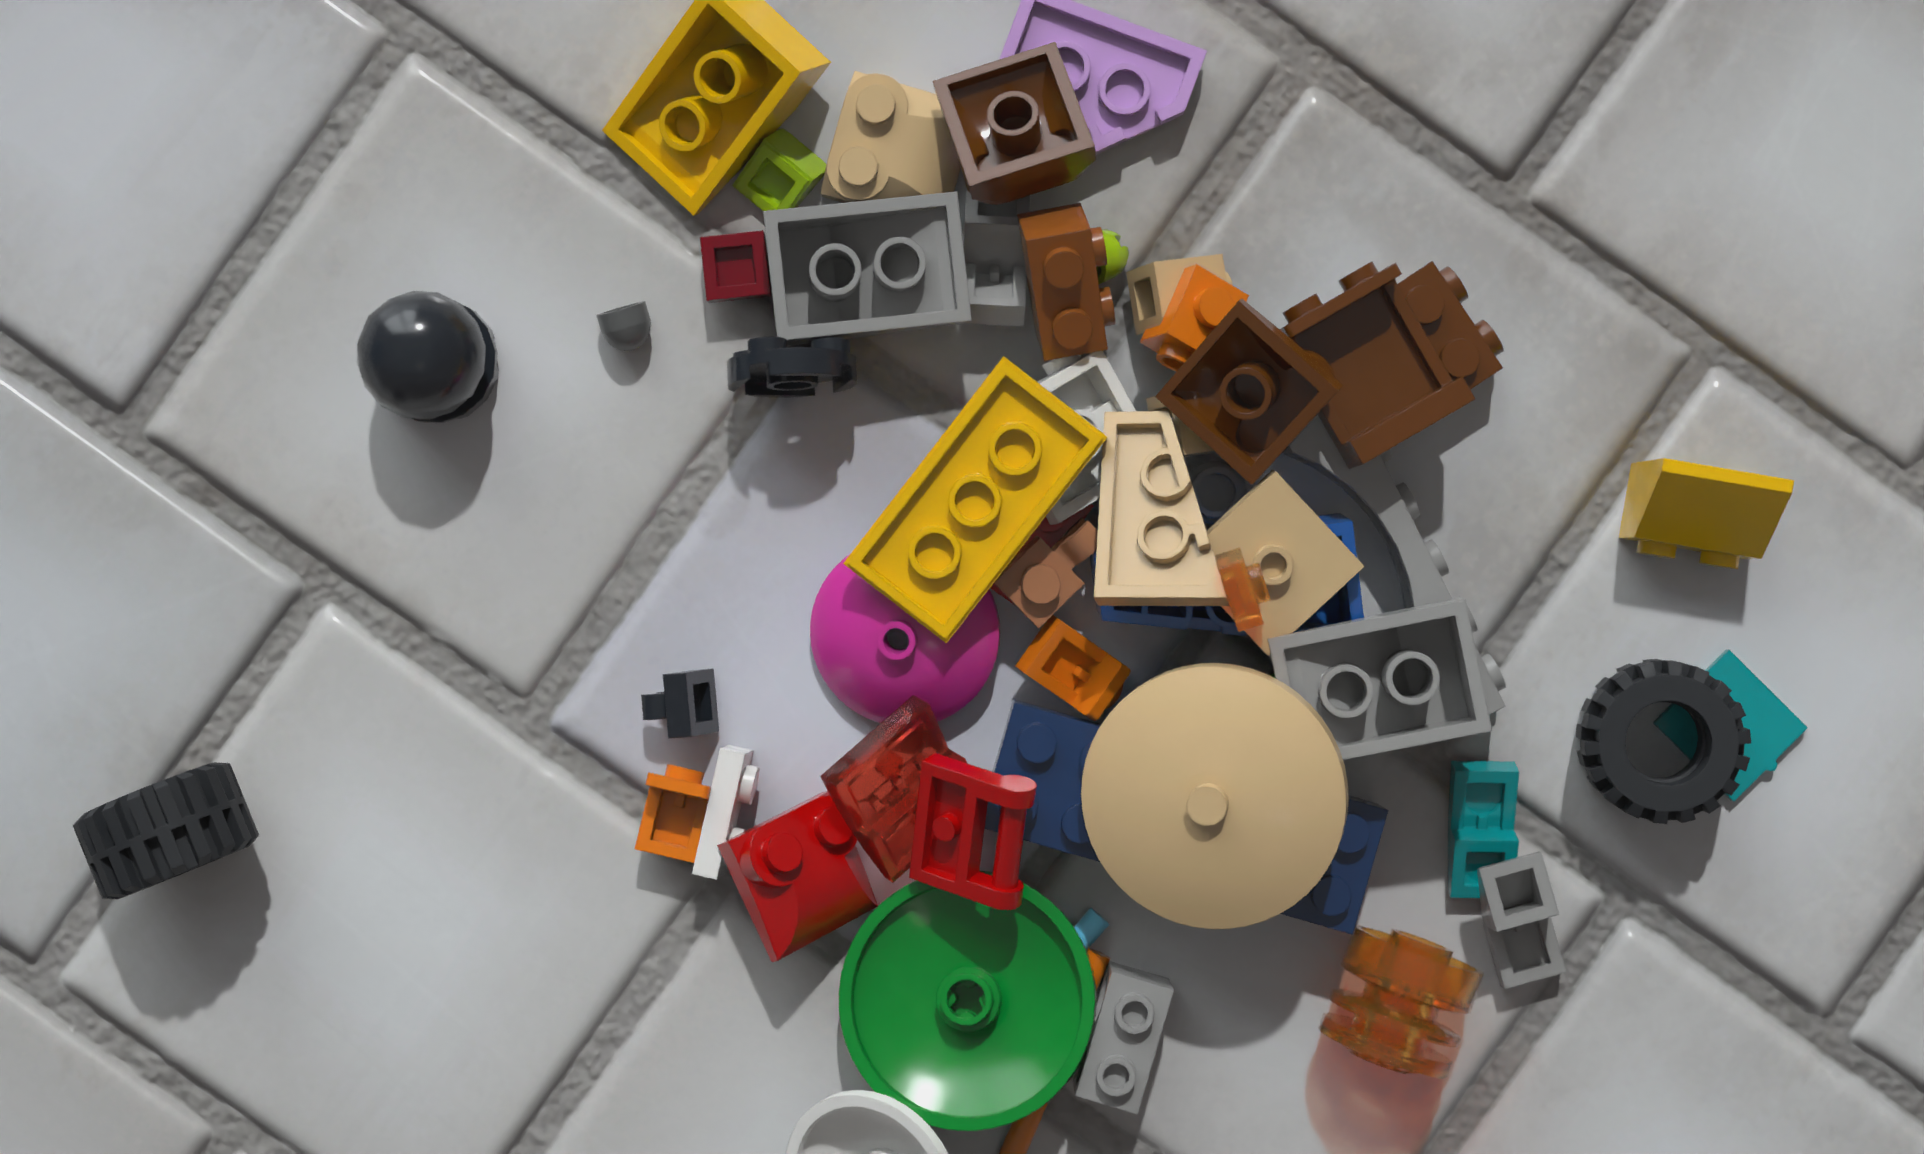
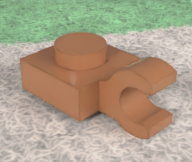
(1043, 577)

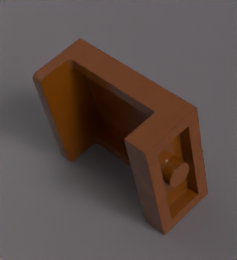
(1381, 359)

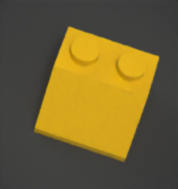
(1702, 510)

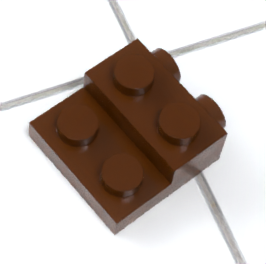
(1460, 344)

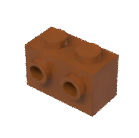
(1063, 281)

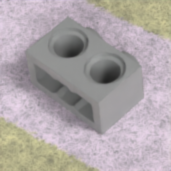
(1124, 1037)

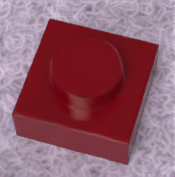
(735, 266)

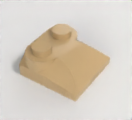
(889, 144)

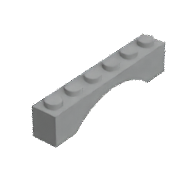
(1392, 514)

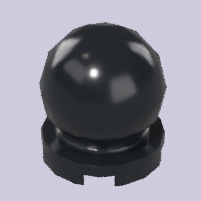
(427, 357)

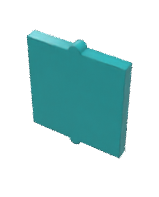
(1768, 718)

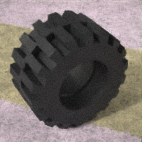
(1717, 752)
(165, 830)

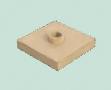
(1295, 551)

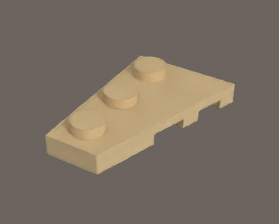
(1150, 521)

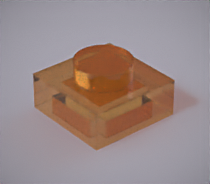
(1243, 587)

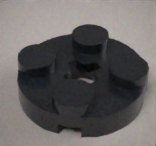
(785, 372)

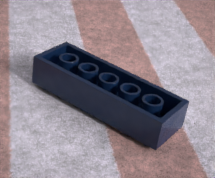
(1053, 753)

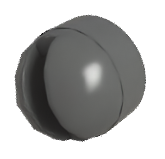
(625, 326)

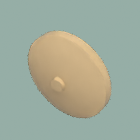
(1215, 796)

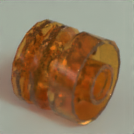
(1401, 998)

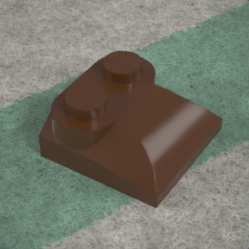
(1016, 125)
(1249, 390)

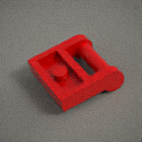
(952, 829)

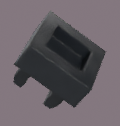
(686, 703)

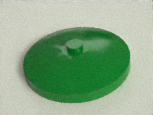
(967, 1005)

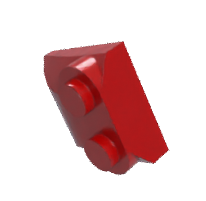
(799, 875)

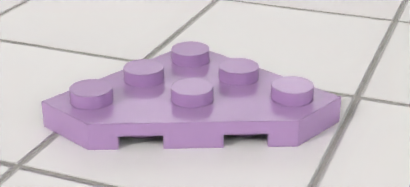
(1119, 70)

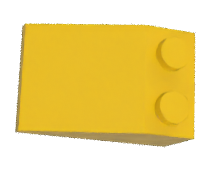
(714, 96)

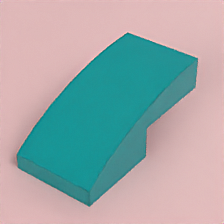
(1480, 821)

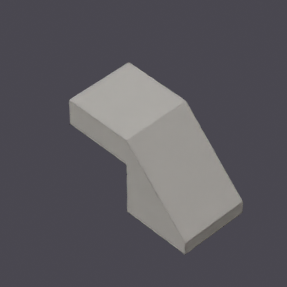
(995, 262)
(1518, 920)

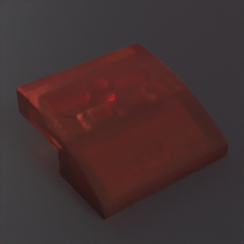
(880, 782)

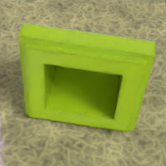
(780, 173)

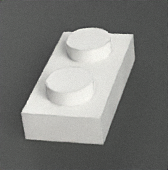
(732, 785)

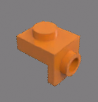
(1191, 316)
(1074, 668)
(673, 813)

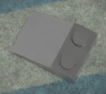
(867, 267)
(1389, 677)

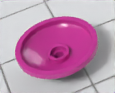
(874, 678)

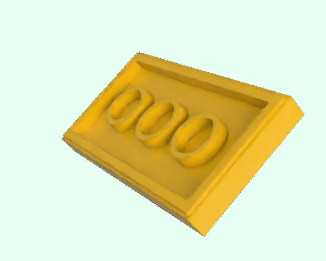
(975, 499)

